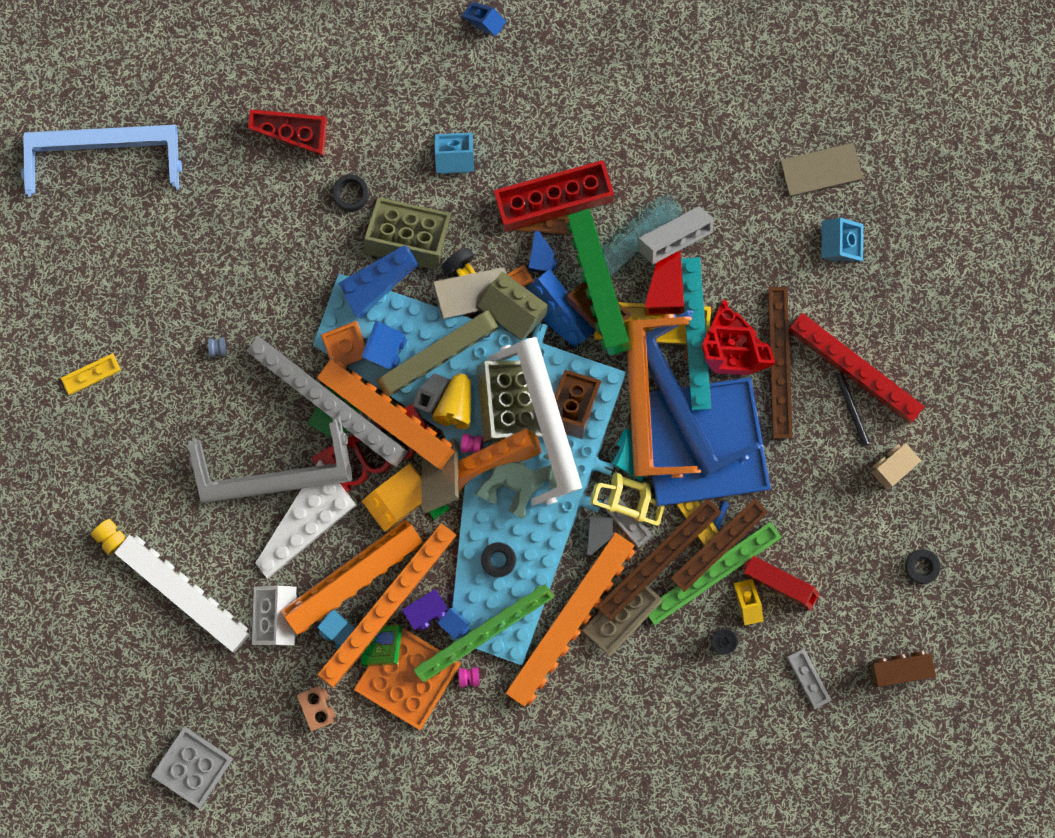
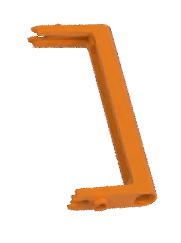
(640, 397)

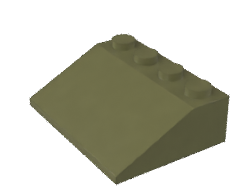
(410, 225)
(504, 400)

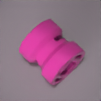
(471, 444)
(469, 677)

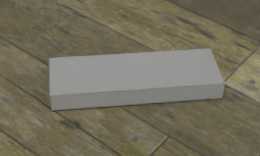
(633, 529)
(808, 678)

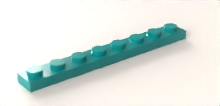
(696, 334)

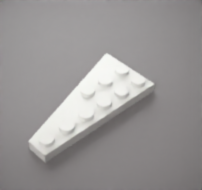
(307, 518)

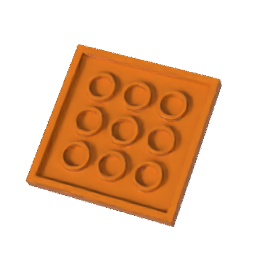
(399, 687)

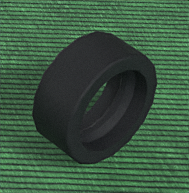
(347, 179)

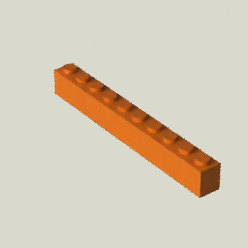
(386, 606)
(569, 620)

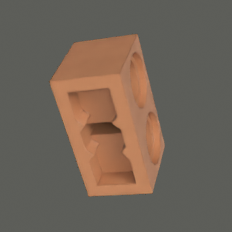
(310, 710)

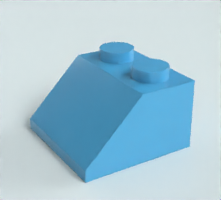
(454, 153)
(842, 240)

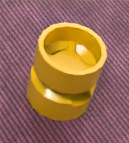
(107, 535)

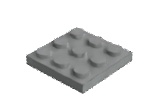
(192, 767)

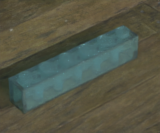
(627, 244)

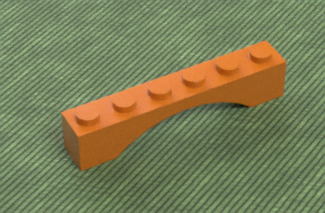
(514, 448)

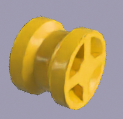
(466, 270)

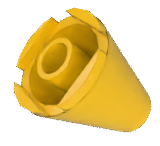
(455, 403)

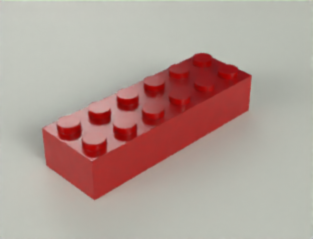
(554, 196)

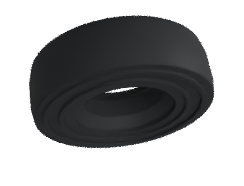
(457, 261)
(510, 559)
(934, 566)

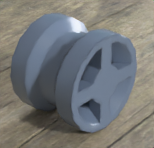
(217, 347)

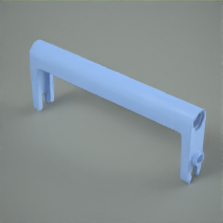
(97, 139)

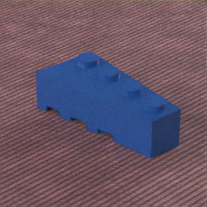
(376, 280)
(560, 313)

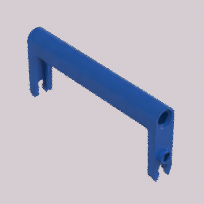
(681, 410)

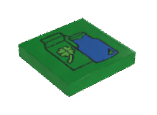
(384, 647)

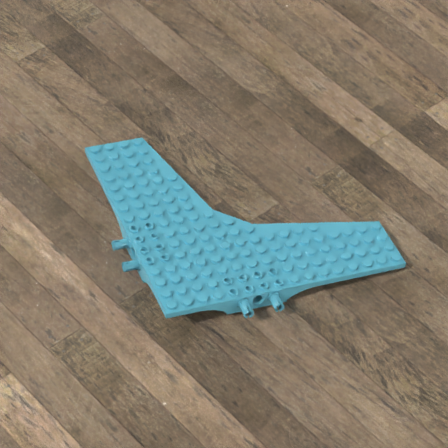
(546, 528)

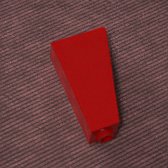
(666, 287)
(781, 582)

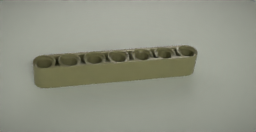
(437, 353)

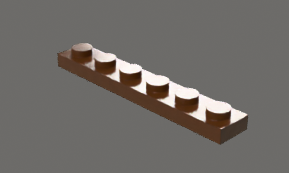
(719, 545)

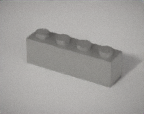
(676, 235)

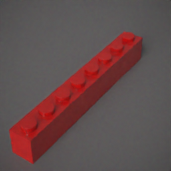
(856, 368)

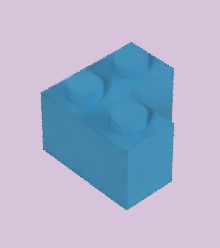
(335, 628)

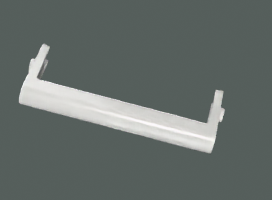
(547, 416)

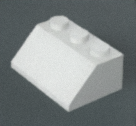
(268, 623)

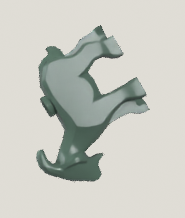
(519, 479)

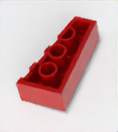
(291, 128)

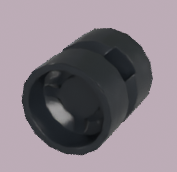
(724, 641)

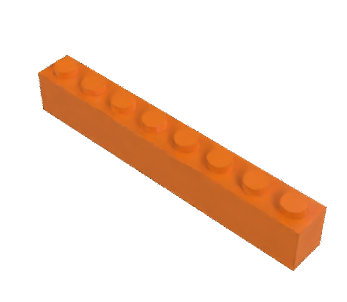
(385, 414)
(351, 577)

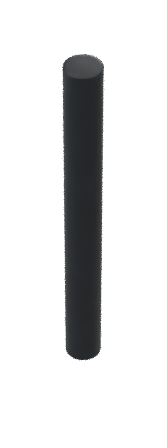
(852, 408)

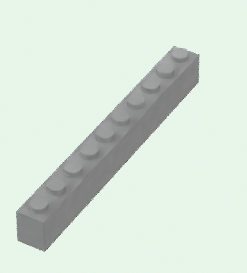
(327, 401)

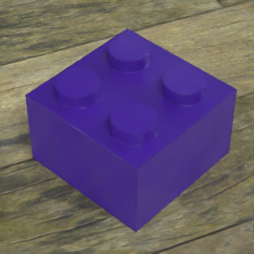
(426, 610)

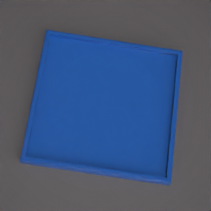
(728, 428)

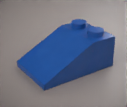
(384, 346)

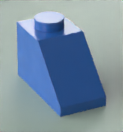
(484, 18)
(541, 255)

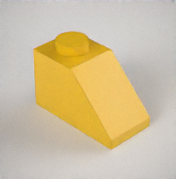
(748, 602)

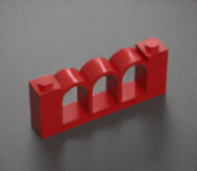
(328, 454)

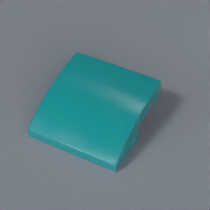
(624, 457)

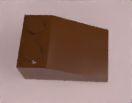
(575, 401)

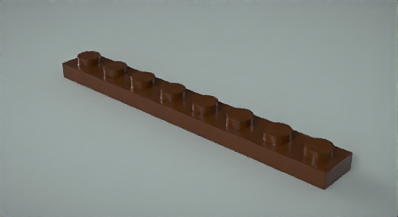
(780, 370)
(659, 559)

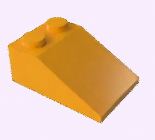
(395, 498)

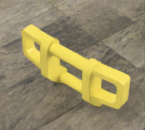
(645, 498)

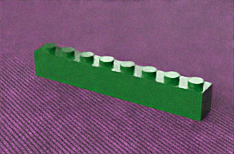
(599, 282)

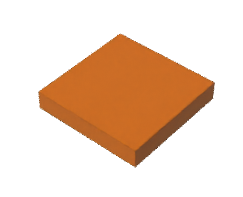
(345, 343)

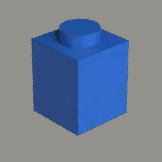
(454, 624)

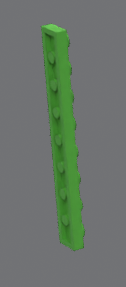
(725, 565)
(483, 633)

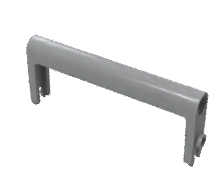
(272, 482)

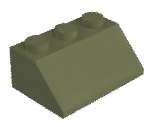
(513, 306)

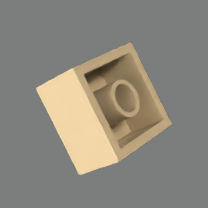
(896, 466)

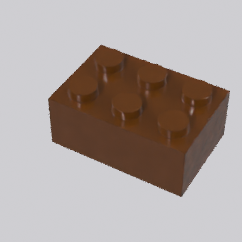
(901, 669)

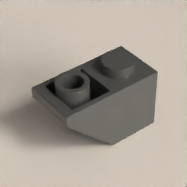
(431, 393)
(599, 533)

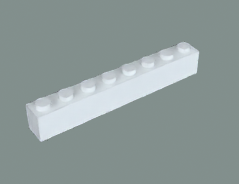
(181, 593)

